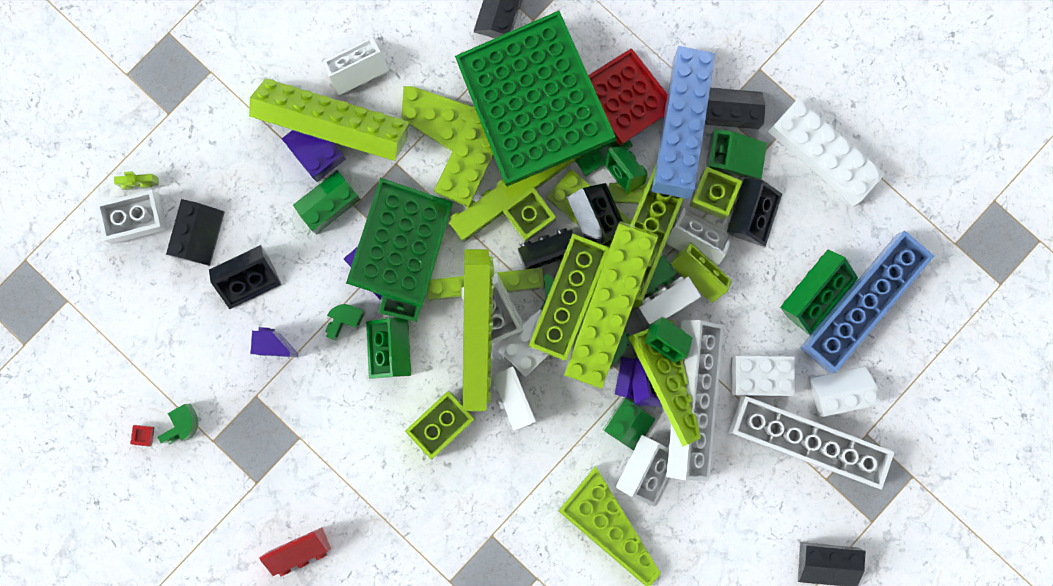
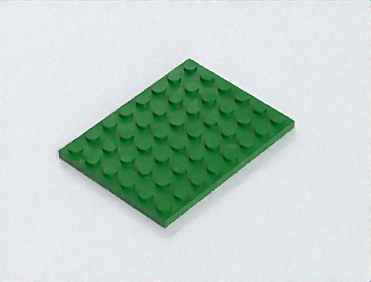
(534, 98)

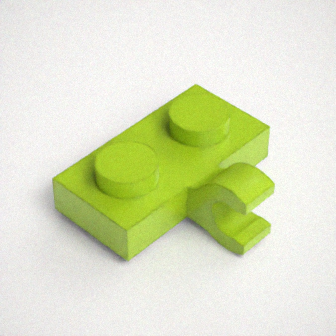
(132, 180)

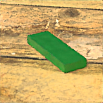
(595, 159)

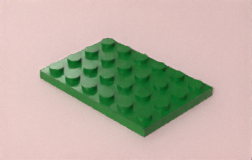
(400, 243)

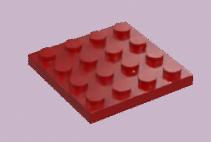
(629, 95)

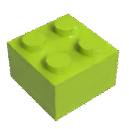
(715, 193)
(529, 215)

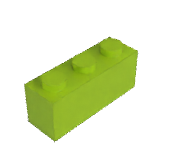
(702, 272)

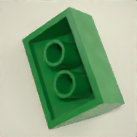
(326, 202)
(388, 348)

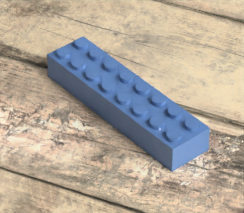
(683, 123)
(867, 302)

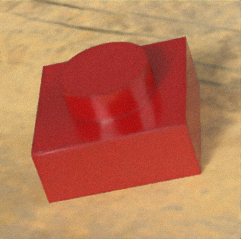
(142, 435)

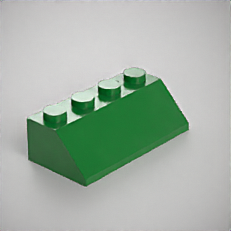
(819, 291)

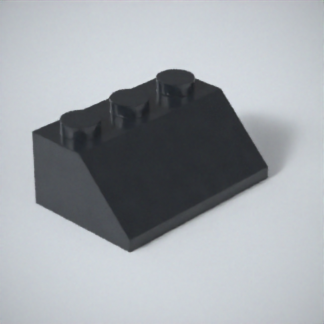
(497, 17)
(735, 108)
(754, 211)
(596, 213)
(195, 232)
(545, 250)
(244, 277)
(830, 564)

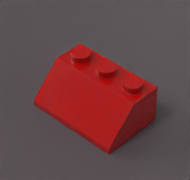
(296, 553)

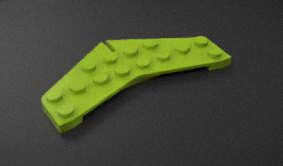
(434, 115)

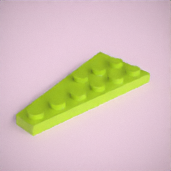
(670, 386)
(601, 518)

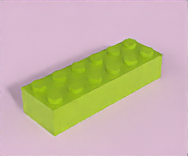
(569, 297)

